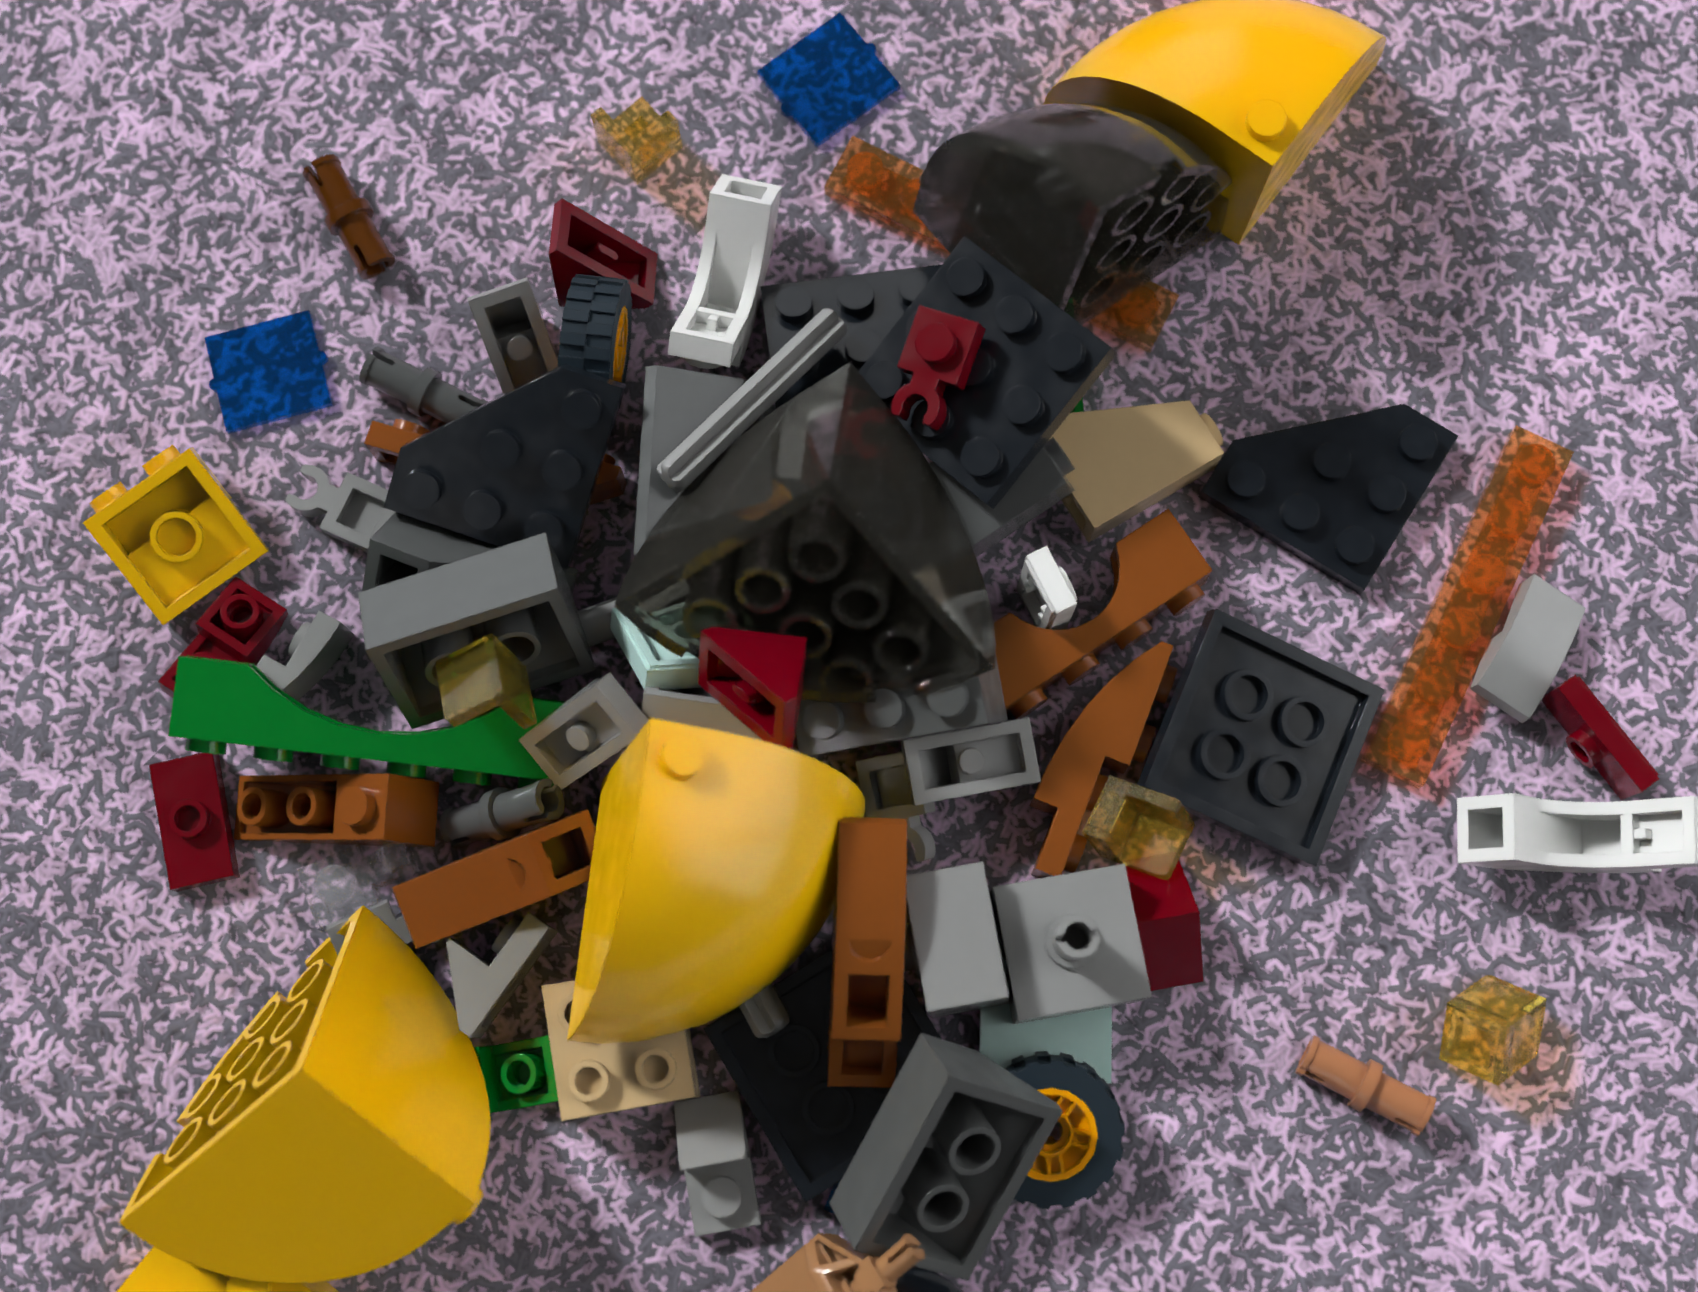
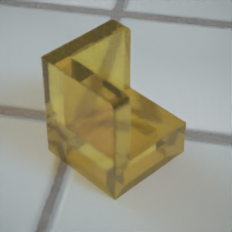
(638, 138)
(483, 678)
(1139, 827)
(1492, 1029)

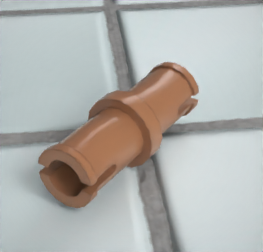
(1366, 1085)

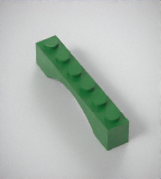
(240, 705)

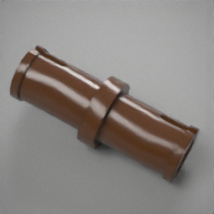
(348, 216)

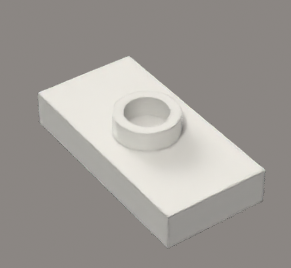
(1046, 591)

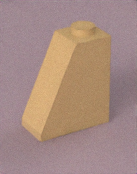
(1133, 459)

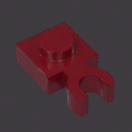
(937, 355)

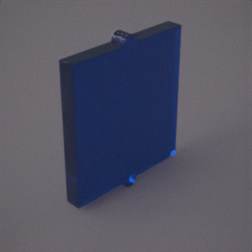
(828, 79)
(268, 371)

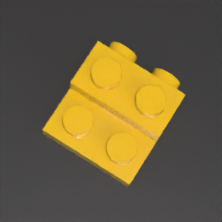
(174, 532)

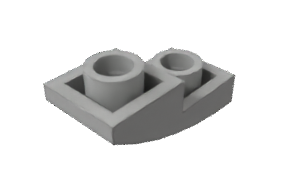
(1529, 650)
(312, 654)

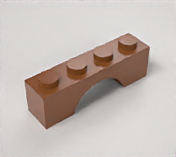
(1151, 572)

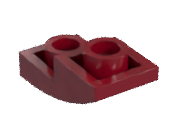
(233, 628)

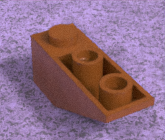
(337, 809)
(498, 879)

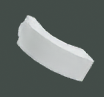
(729, 274)
(1577, 836)

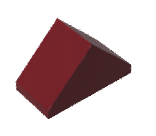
(594, 248)
(755, 678)
(1167, 928)

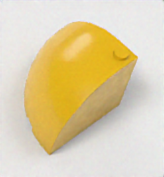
(1237, 79)
(702, 878)
(328, 1126)

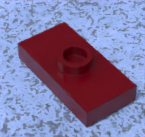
(1598, 739)
(194, 821)

